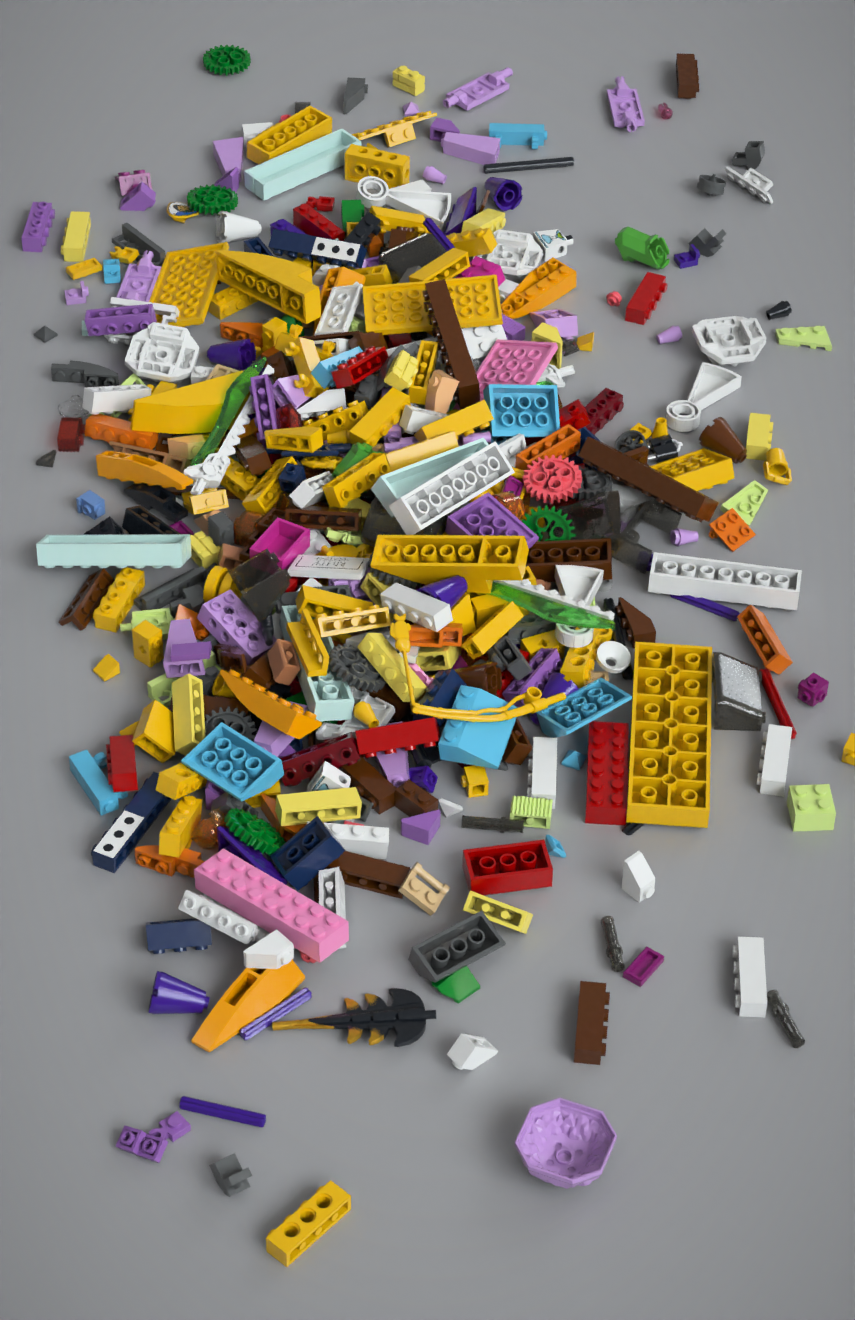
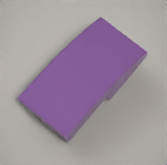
(141, 1144)

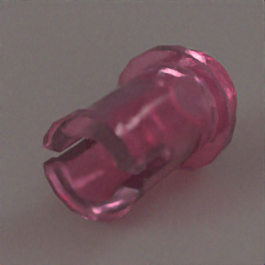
(666, 112)

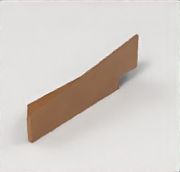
(172, 461)

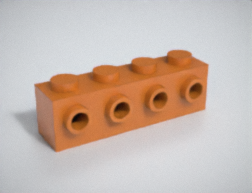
(118, 430)
(561, 442)
(764, 640)

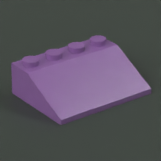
(488, 517)

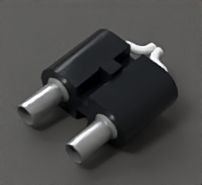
(663, 448)

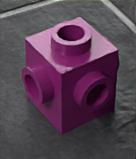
(813, 689)

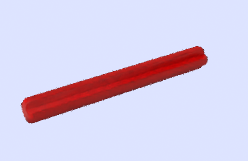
(776, 701)

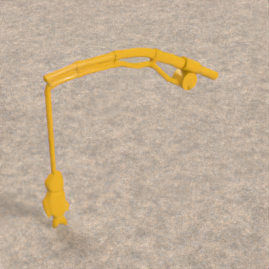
(531, 699)

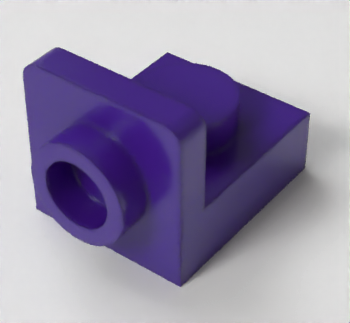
(687, 259)
(423, 777)

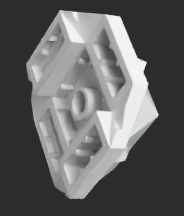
(515, 253)
(729, 339)
(162, 353)

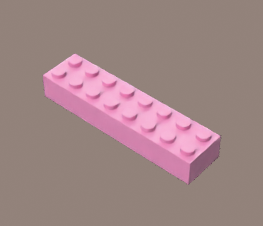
(271, 904)

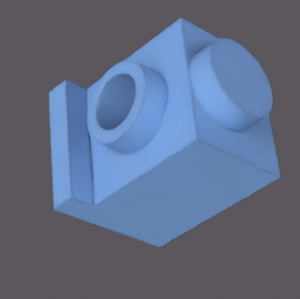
(91, 505)

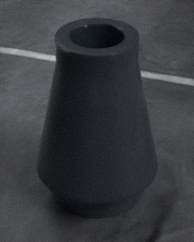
(781, 309)

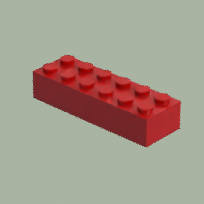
(607, 773)

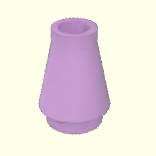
(434, 175)
(669, 335)
(683, 536)

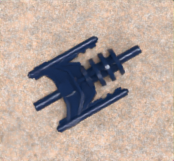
(324, 450)

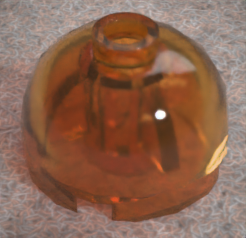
(206, 831)

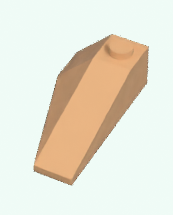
(440, 391)

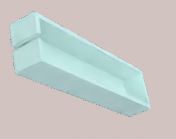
(299, 165)
(404, 480)
(114, 550)

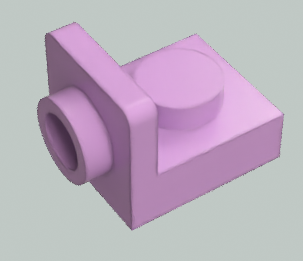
(76, 296)

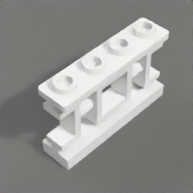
(168, 311)
(220, 917)

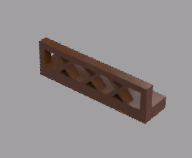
(87, 599)

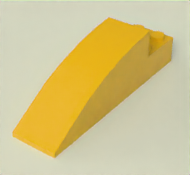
(272, 281)
(184, 409)
(439, 557)

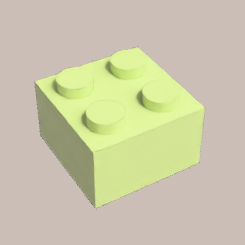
(811, 807)

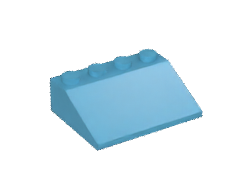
(522, 410)
(581, 708)
(476, 742)
(234, 763)

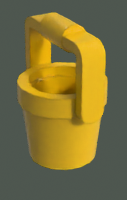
(776, 466)

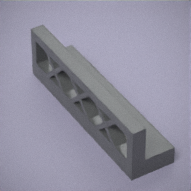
(137, 240)
(170, 590)
(530, 626)

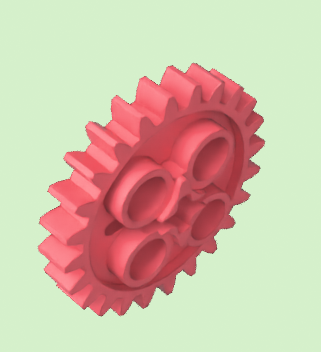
(552, 479)

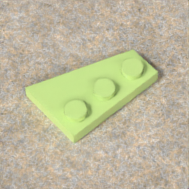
(810, 336)
(747, 501)

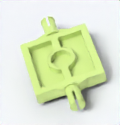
(350, 537)
(159, 617)

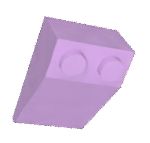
(559, 318)

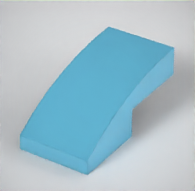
(111, 271)

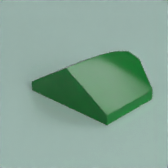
(457, 985)

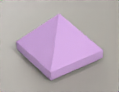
(410, 109)

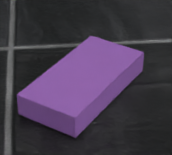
(190, 651)

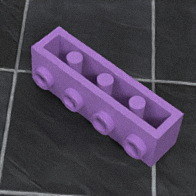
(37, 227)
(119, 319)
(263, 405)
(543, 666)

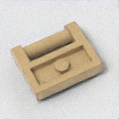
(420, 893)

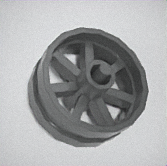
(711, 184)
(625, 440)

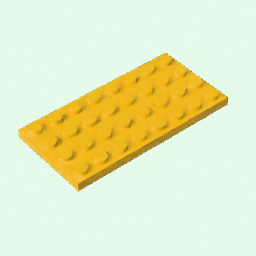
(188, 283)
(401, 305)

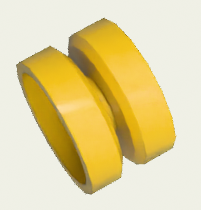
(218, 582)

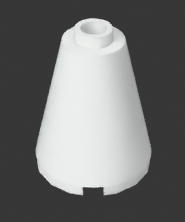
(235, 227)

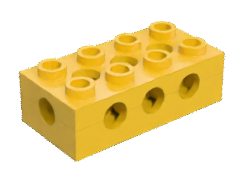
(366, 162)

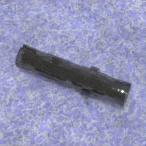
(493, 824)
(615, 957)
(775, 1000)

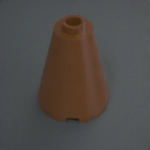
(723, 440)
(482, 676)

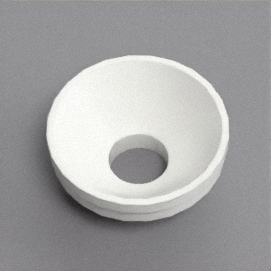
(615, 652)

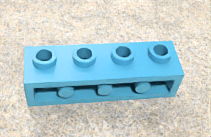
(323, 370)

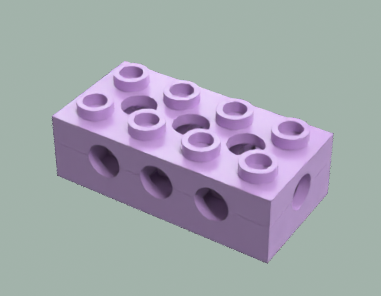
(234, 625)

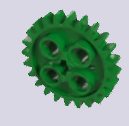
(226, 60)
(212, 199)
(550, 515)
(254, 831)

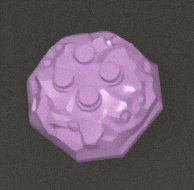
(565, 1143)

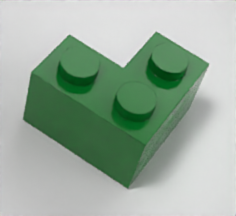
(351, 212)

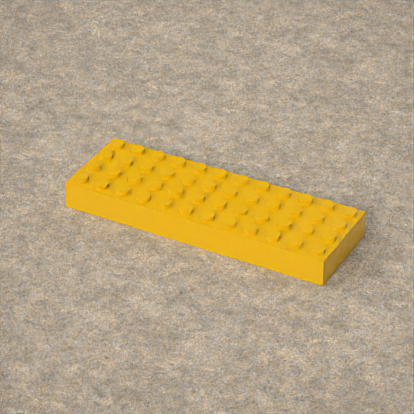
(670, 735)

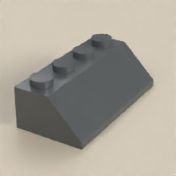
(455, 947)

